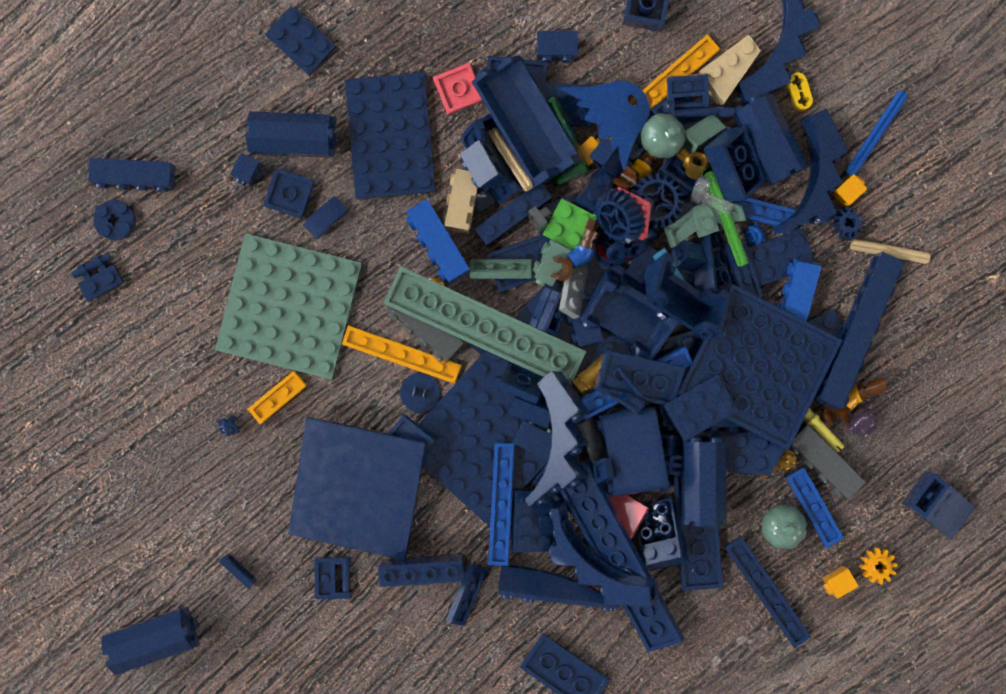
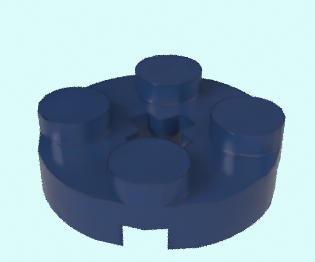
(123, 227)

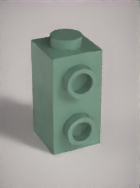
(703, 133)
(546, 266)

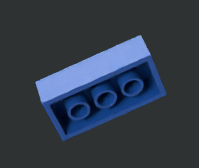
(436, 238)

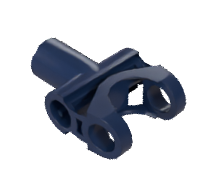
(625, 250)

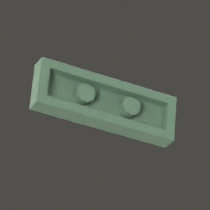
(500, 268)

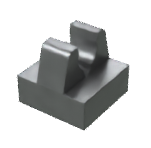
(539, 218)

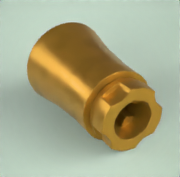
(587, 379)

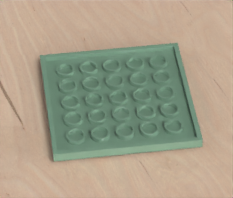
(288, 306)

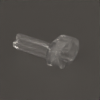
(701, 195)

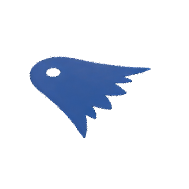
(614, 113)

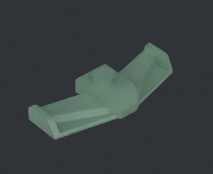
(701, 220)

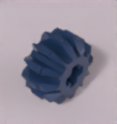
(852, 229)

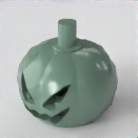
(663, 136)
(784, 527)

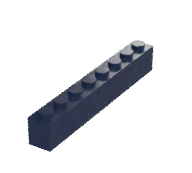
(859, 330)

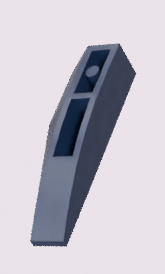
(547, 586)

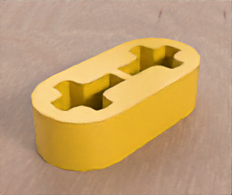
(804, 90)

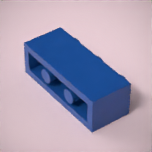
(800, 288)

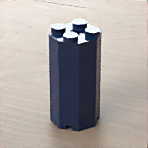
(291, 134)
(771, 138)
(704, 481)
(150, 640)

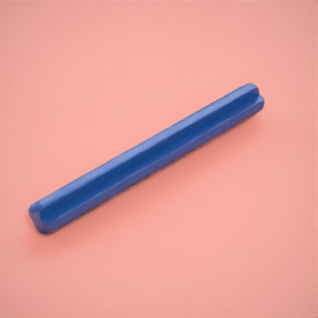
(876, 133)

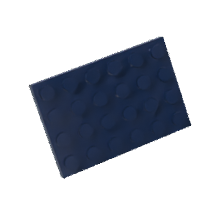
(390, 136)

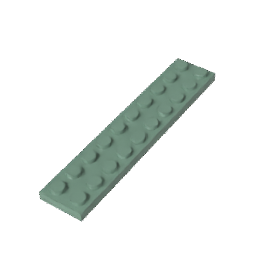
(482, 325)

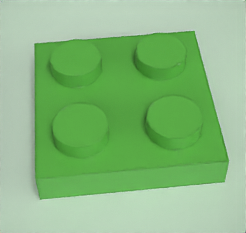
(568, 224)

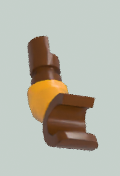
(634, 173)
(855, 396)

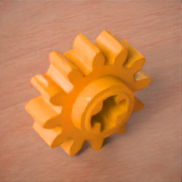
(882, 572)

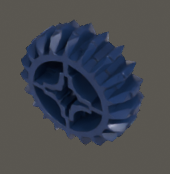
(665, 204)
(620, 216)

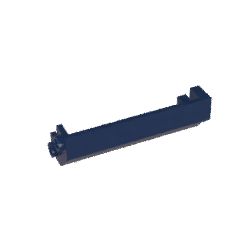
(526, 120)

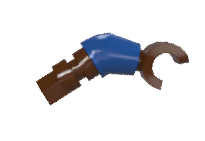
(580, 255)

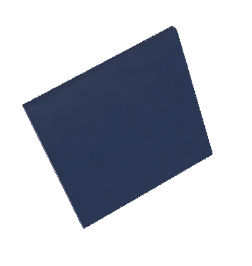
(356, 488)

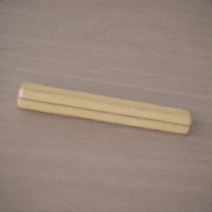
(510, 159)
(897, 252)

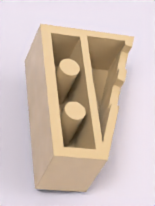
(729, 68)
(460, 203)

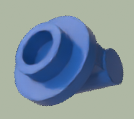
(754, 234)

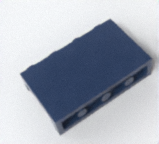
(421, 570)

